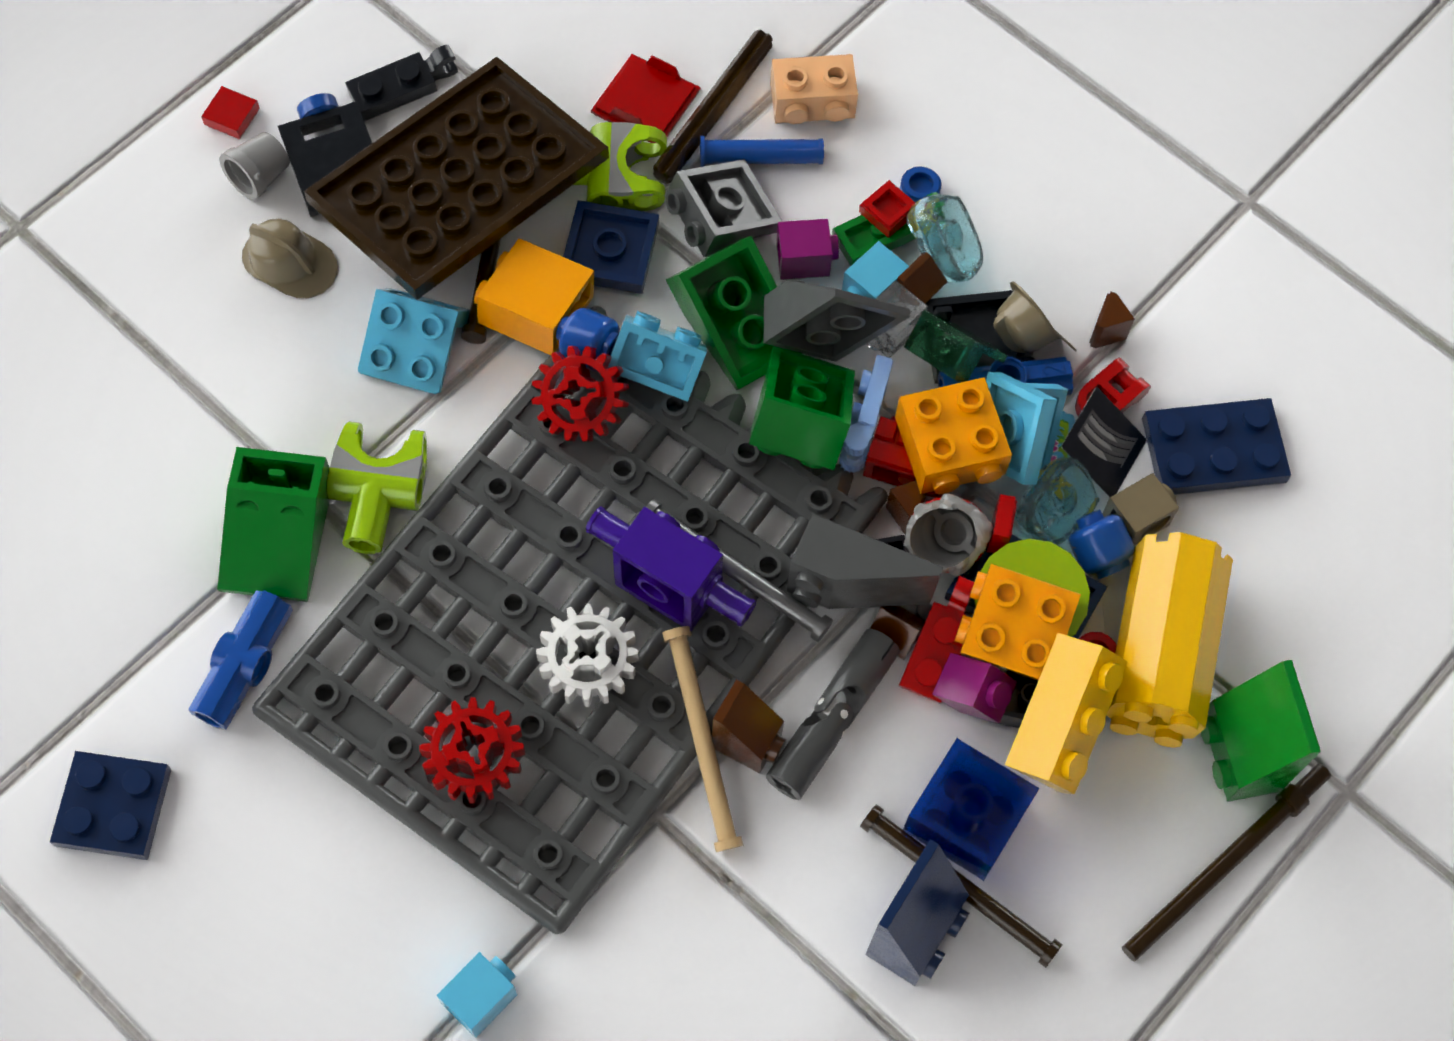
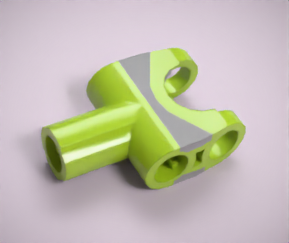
(613, 180)
(375, 485)

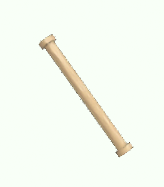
(702, 738)

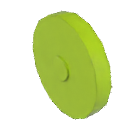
(1049, 564)

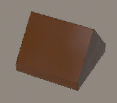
(923, 278)
(1112, 323)
(903, 501)
(899, 626)

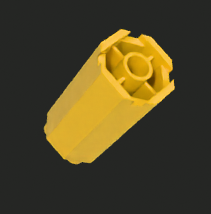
(1170, 637)

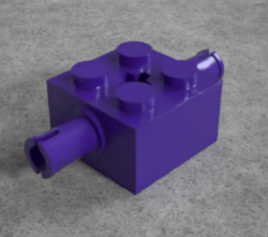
(669, 567)

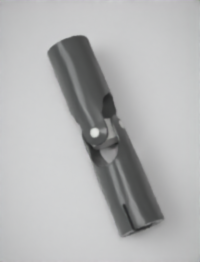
(824, 728)

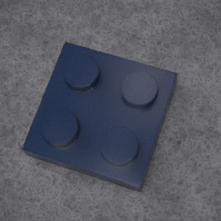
(613, 244)
(111, 805)

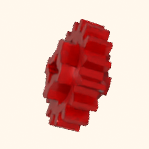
(577, 376)
(455, 758)

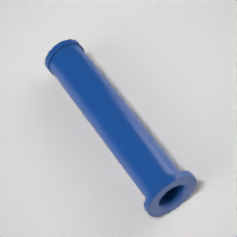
(762, 151)

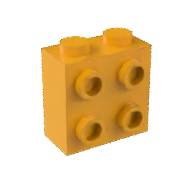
(533, 294)
(953, 436)
(1015, 620)

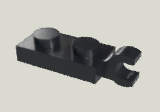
(400, 82)

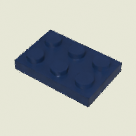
(1216, 446)

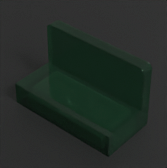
(949, 346)

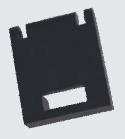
(323, 154)
(976, 315)

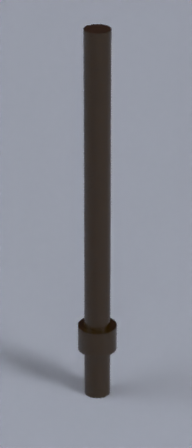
(1289, 802)

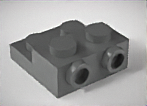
(720, 205)

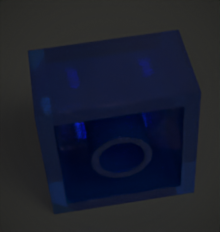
(970, 808)

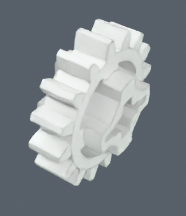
(587, 634)

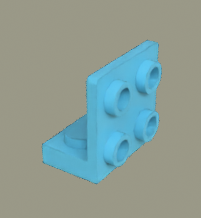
(410, 339)
(658, 356)

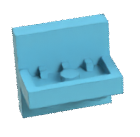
(1029, 420)

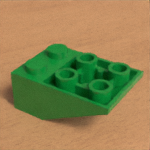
(273, 523)

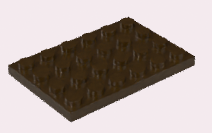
(456, 176)

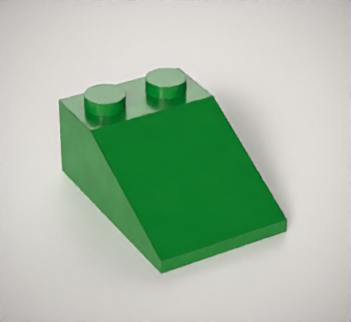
(726, 307)
(803, 409)
(1260, 734)

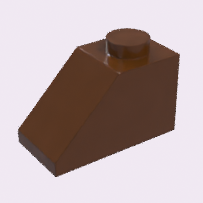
(747, 729)

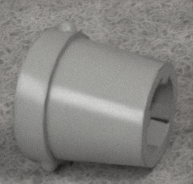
(254, 164)

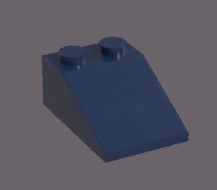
(920, 917)

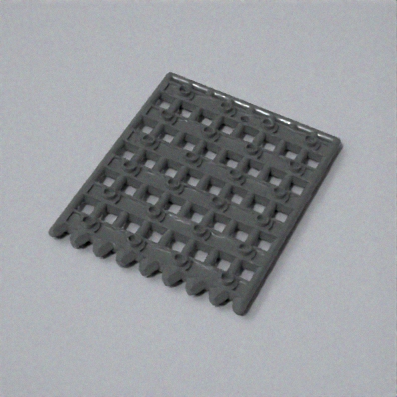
(518, 611)

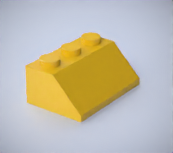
(1066, 713)

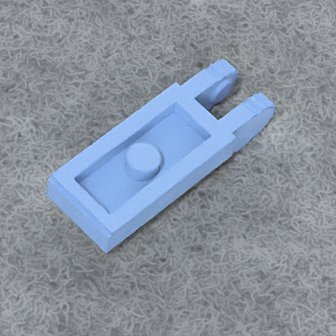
(865, 415)

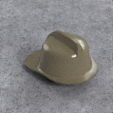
(289, 259)
(1023, 323)

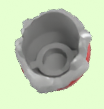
(948, 533)

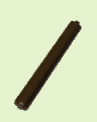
(712, 106)

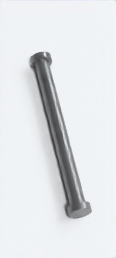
(764, 589)

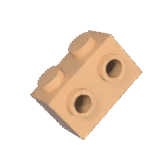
(813, 88)

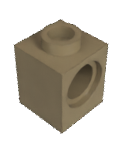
(1144, 507)

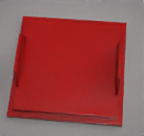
(646, 95)

